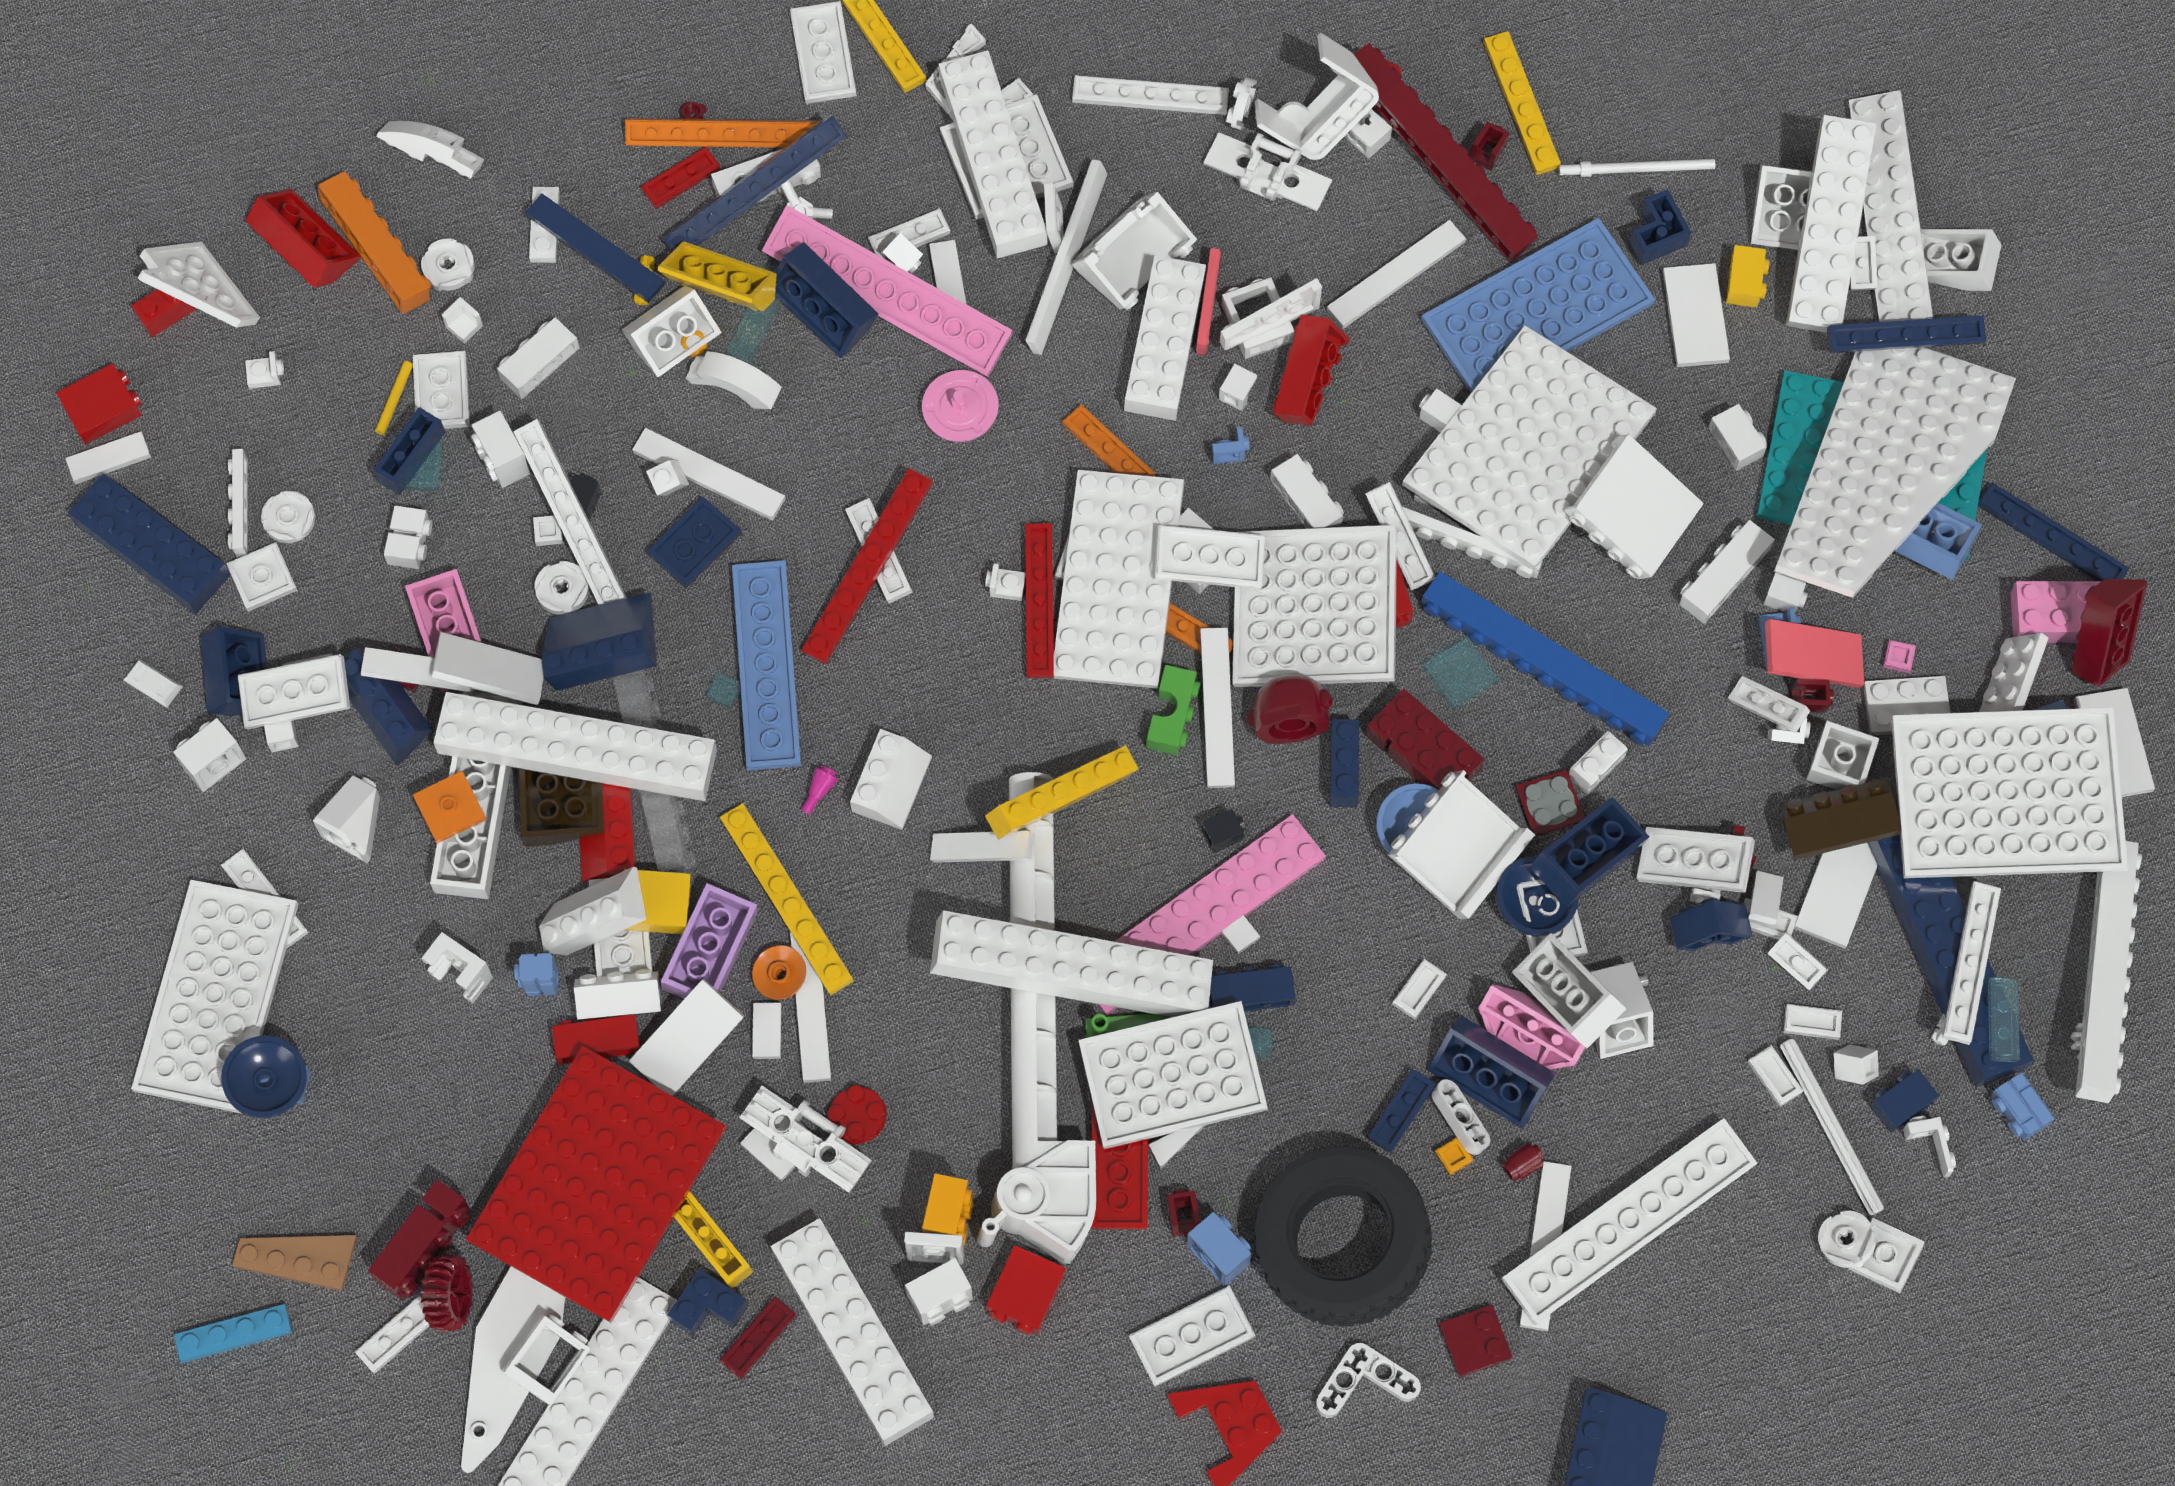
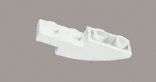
(424, 139)

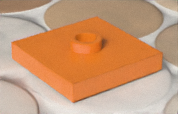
(449, 807)

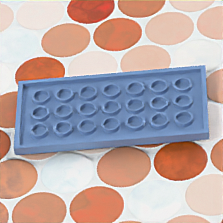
(1559, 292)

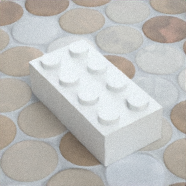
(1569, 990)

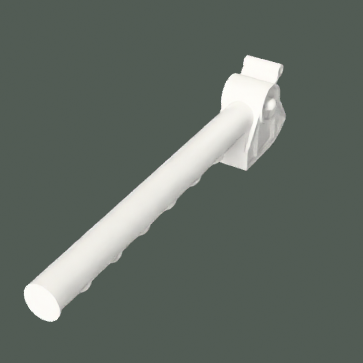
(1051, 1182)

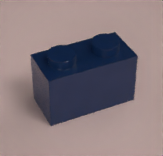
(1904, 1100)

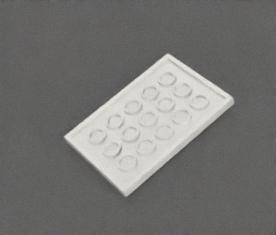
(1173, 1075)

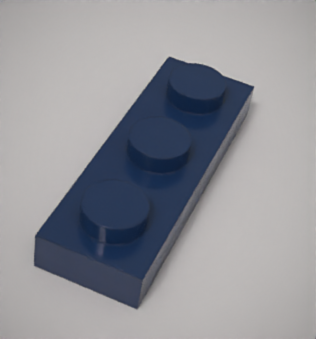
(1401, 1111)

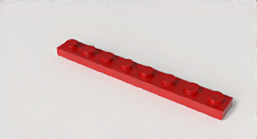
(867, 566)

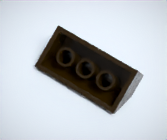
(1841, 818)

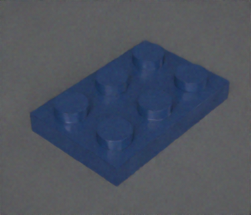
(694, 542)

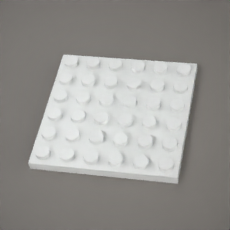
(1320, 608)

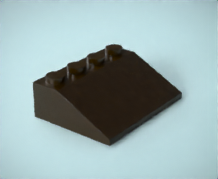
(559, 808)

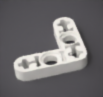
(1367, 1370)

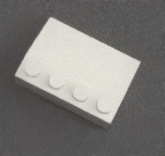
(1780, 206)

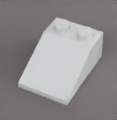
(1961, 257)

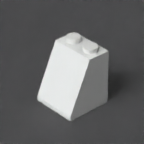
(1635, 1025)

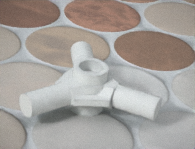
(804, 206)

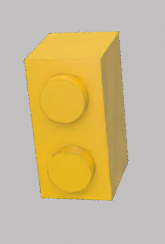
(1746, 276)

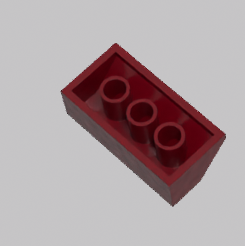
(2108, 628)

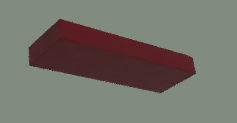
(757, 1338)

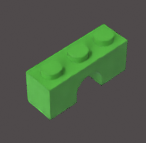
(1168, 732)

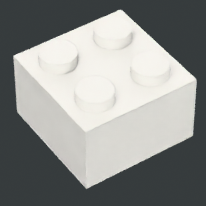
(499, 450)
(209, 754)
(1842, 757)
(939, 1292)

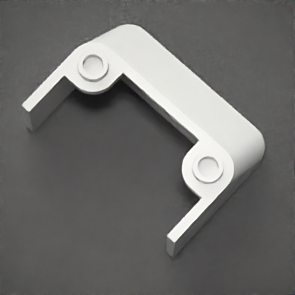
(1332, 112)

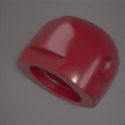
(1290, 710)

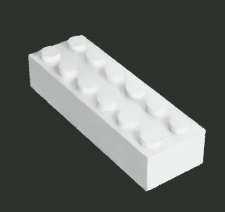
(1165, 338)

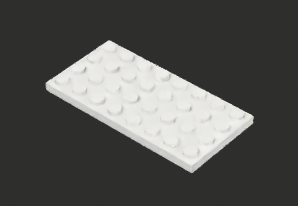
(1110, 602)
(213, 990)

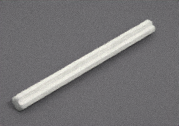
(1832, 1127)

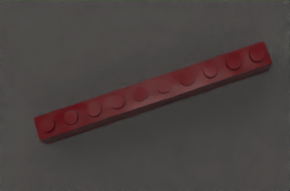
(1446, 158)

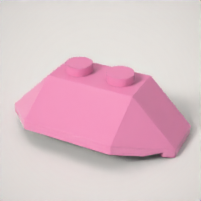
(1529, 1027)

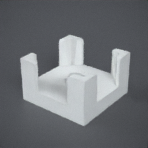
(447, 953)

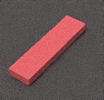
(1208, 301)

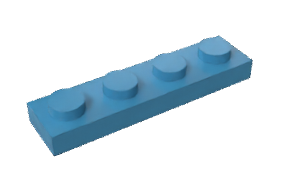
(233, 1333)

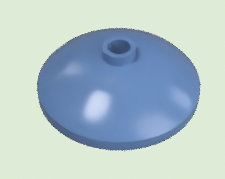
(1399, 809)

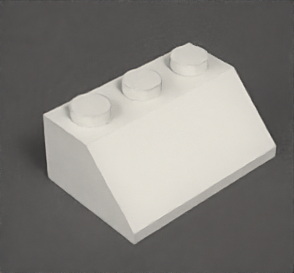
(659, 331)
(890, 780)

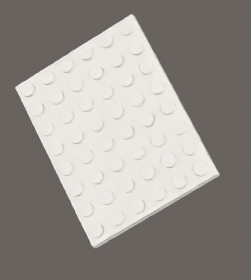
(1526, 446)
(2009, 793)

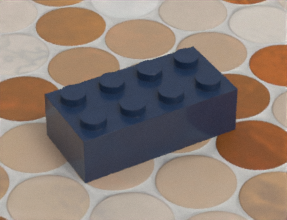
(1589, 852)

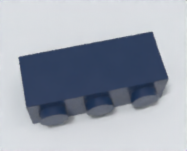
(409, 451)
(1344, 763)
(1254, 988)

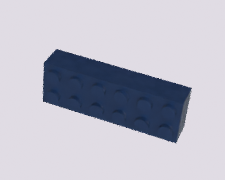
(149, 543)

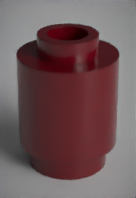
(1523, 1162)

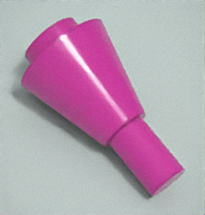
(821, 783)

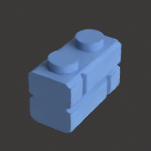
(537, 974)
(2022, 1107)

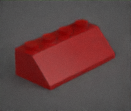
(301, 237)
(615, 848)

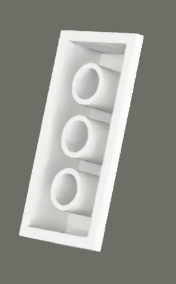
(593, 914)

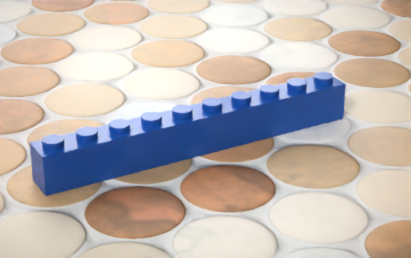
(1544, 659)

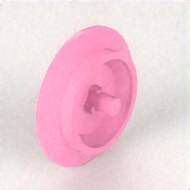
(960, 405)

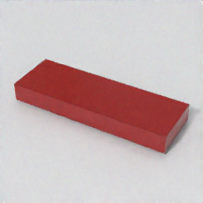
(680, 178)

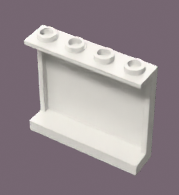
(1634, 508)
(1459, 845)

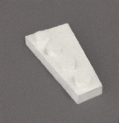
(1286, 309)

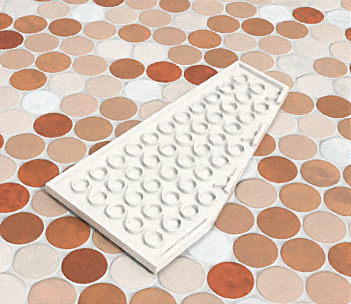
(1890, 453)

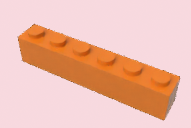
(374, 242)

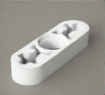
(1476, 1129)

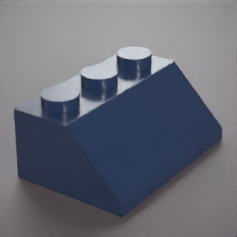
(224, 657)

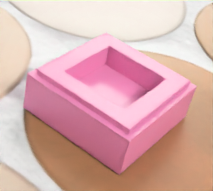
(1899, 656)

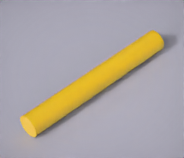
(394, 398)

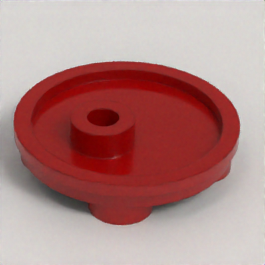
(860, 1112)

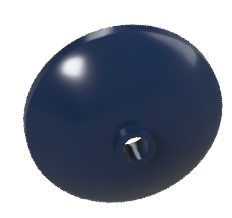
(1510, 906)
(260, 1059)

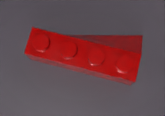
(1308, 369)

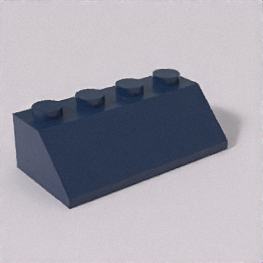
(823, 300)
(385, 709)
(1491, 1071)

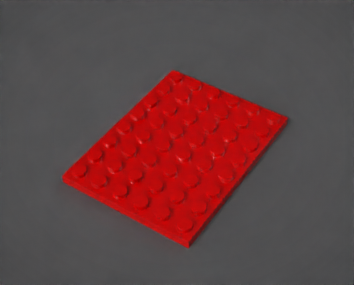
(596, 1184)

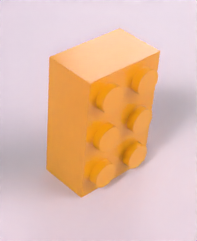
(948, 1207)

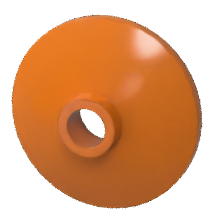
(769, 966)

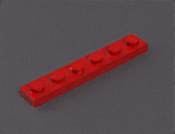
(1039, 600)

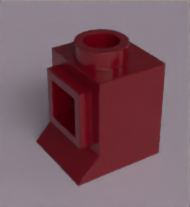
(1494, 136)
(1816, 687)
(1179, 1200)

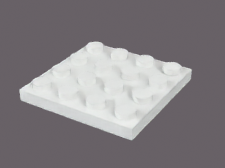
(1036, 144)

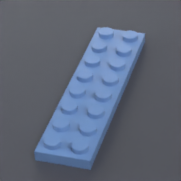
(766, 665)

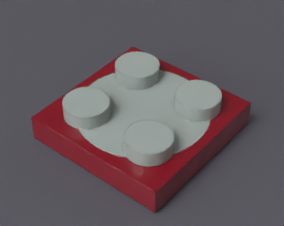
(1550, 803)

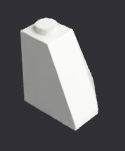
(351, 818)

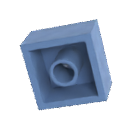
(1219, 1248)

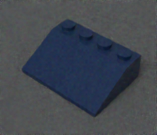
(599, 642)
(1614, 1442)

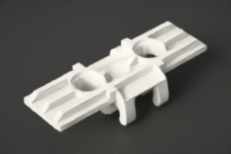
(1264, 177)
(800, 1145)

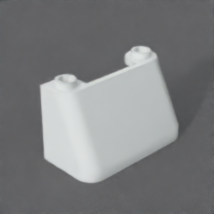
(1124, 252)

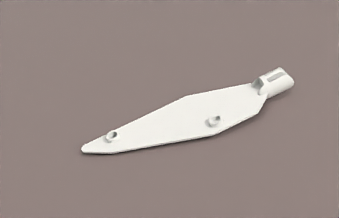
(502, 1329)

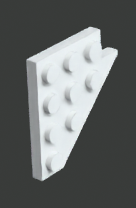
(197, 279)

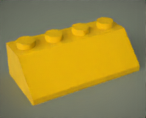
(720, 276)

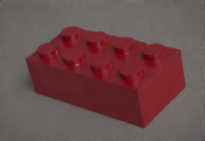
(1422, 742)
(420, 1240)

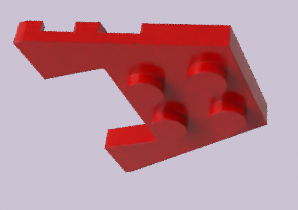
(1241, 1419)

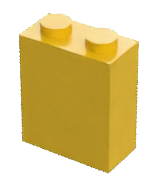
(664, 901)

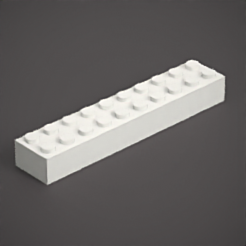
(575, 746)
(1070, 965)

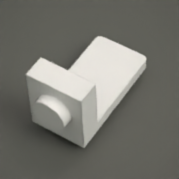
(1924, 1127)

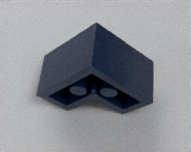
(1664, 230)
(1710, 924)
(704, 1297)

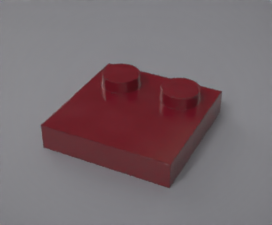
(1475, 1341)

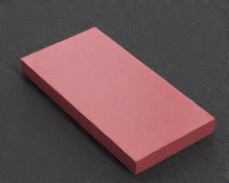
(1814, 653)

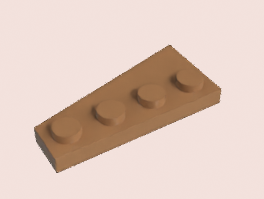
(308, 1259)

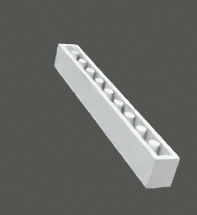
(2108, 981)

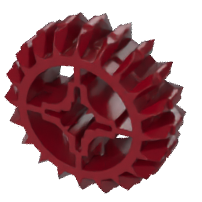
(447, 1293)

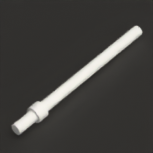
(1586, 169)

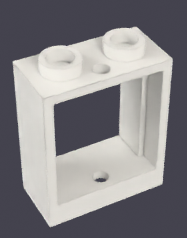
(1267, 341)
(527, 1382)

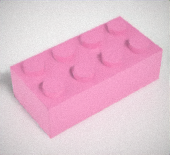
(441, 607)
(2049, 608)

